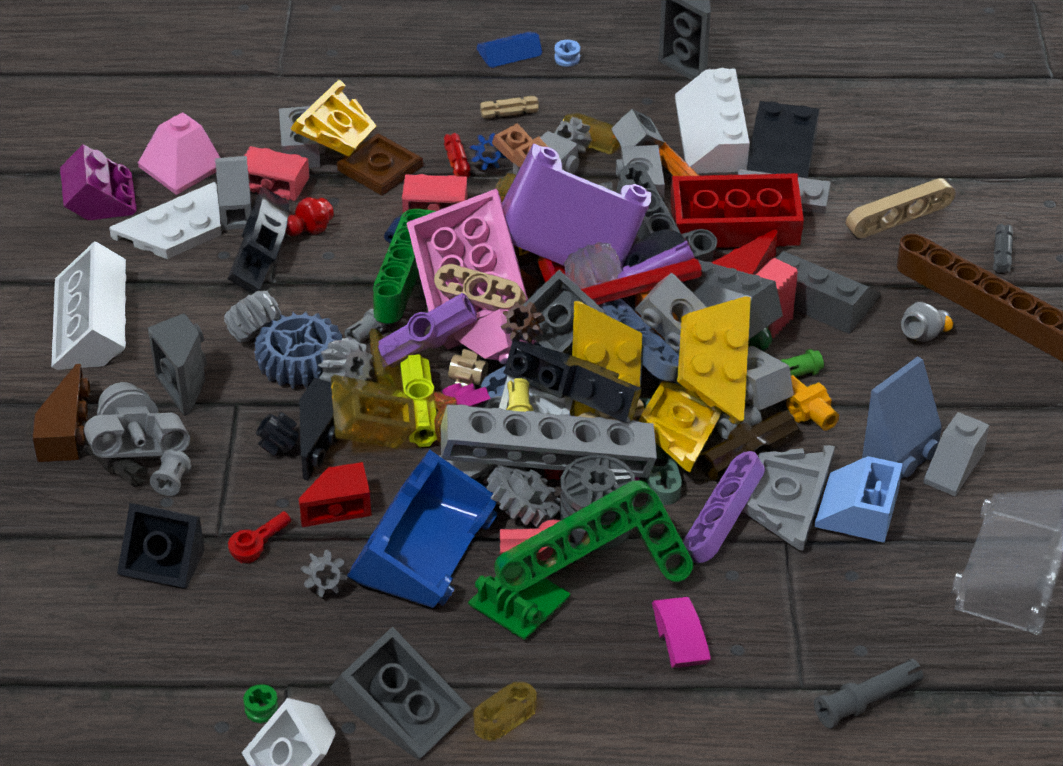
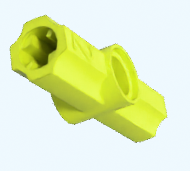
(419, 386)

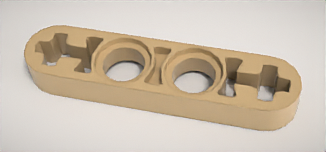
(870, 217)

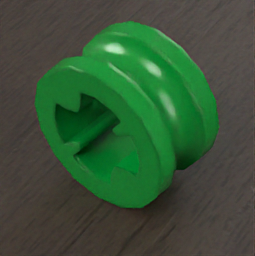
(267, 696)

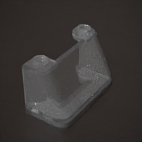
(1014, 559)

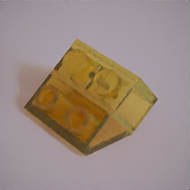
(371, 412)

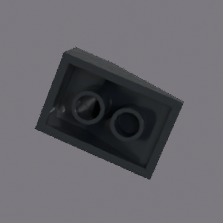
(783, 139)

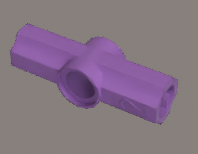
(443, 320)

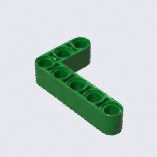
(397, 272)
(595, 536)

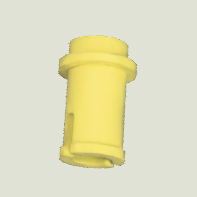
(519, 395)

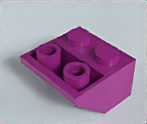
(96, 186)

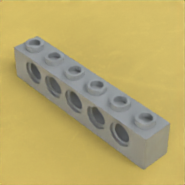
(543, 439)

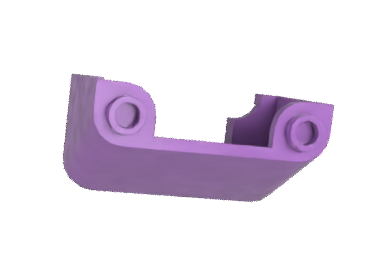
(560, 212)

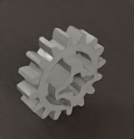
(523, 494)

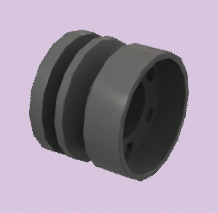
(588, 481)

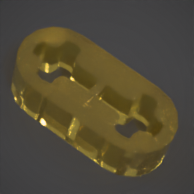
(502, 708)

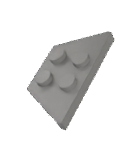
(790, 492)

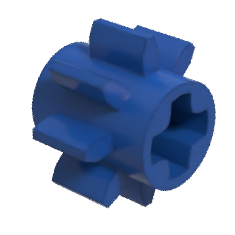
(480, 148)

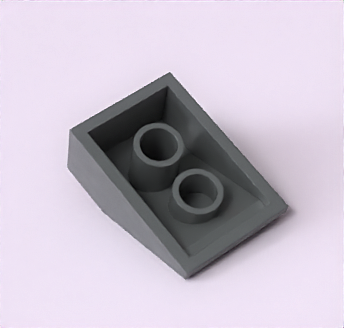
(400, 695)

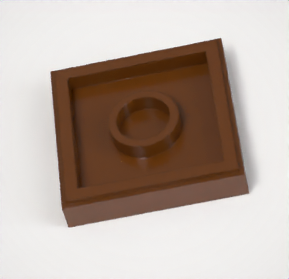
(380, 164)

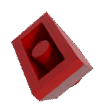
(336, 496)

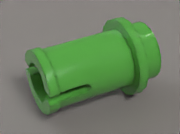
(806, 363)

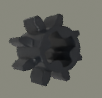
(277, 433)

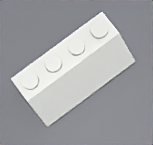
(713, 123)
(89, 310)

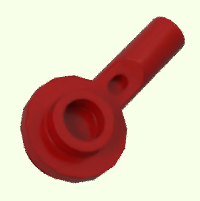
(248, 544)

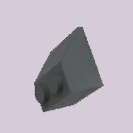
(179, 359)

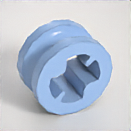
(567, 53)

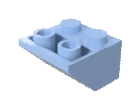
(861, 498)

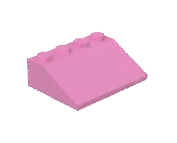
(469, 236)

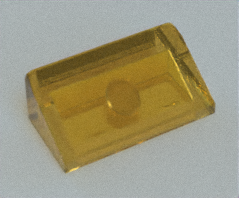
(601, 133)
(383, 372)

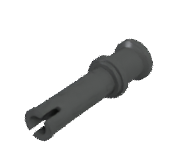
(855, 698)

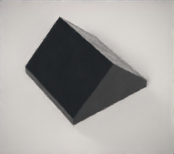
(161, 545)

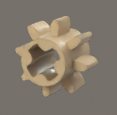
(468, 368)

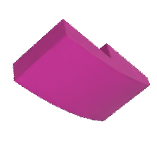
(467, 395)
(682, 631)

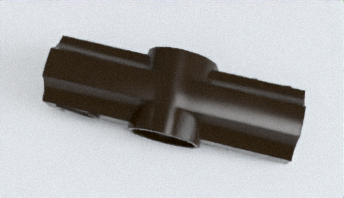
(759, 439)

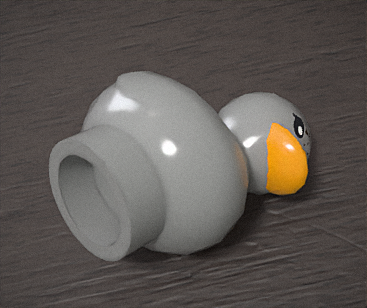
(925, 322)

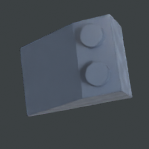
(903, 419)

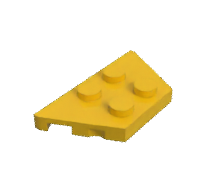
(335, 121)
(606, 344)
(715, 355)
(680, 422)

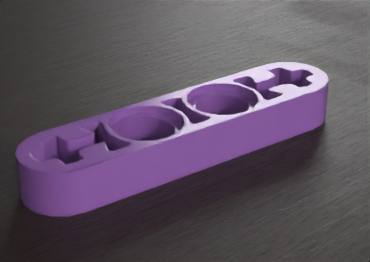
(707, 536)

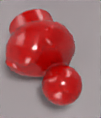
(310, 216)

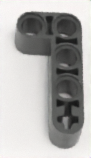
(658, 216)

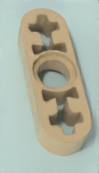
(470, 278)

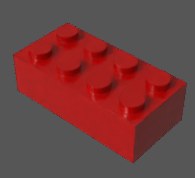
(739, 207)

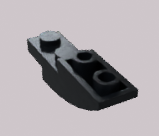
(260, 241)
(573, 378)

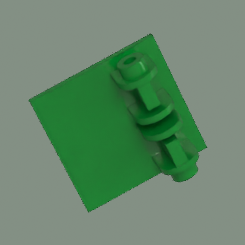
(517, 611)

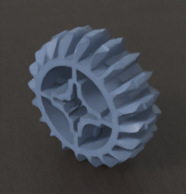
(292, 347)

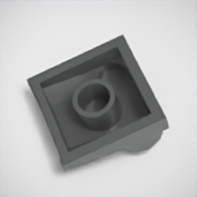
(556, 304)

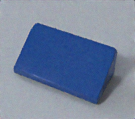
(510, 49)

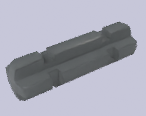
(1003, 248)

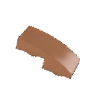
(515, 143)

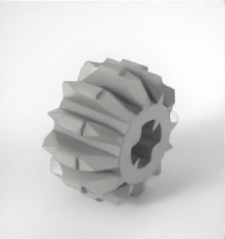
(250, 315)
(346, 359)

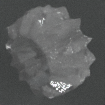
(593, 265)

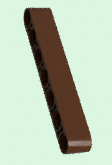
(982, 293)

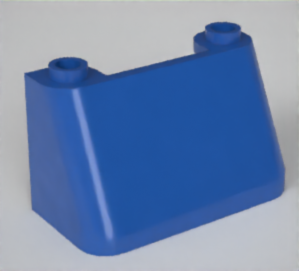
(425, 533)

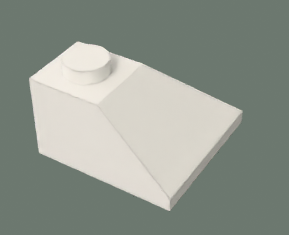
(292, 737)

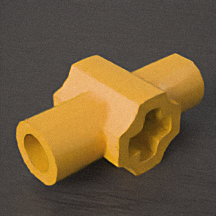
(812, 404)

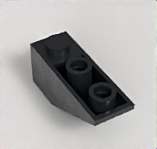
(316, 425)

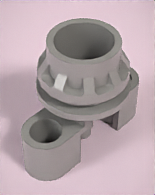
(133, 425)

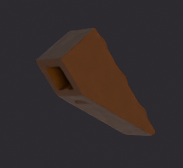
(59, 420)

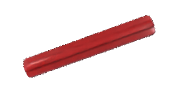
(642, 281)

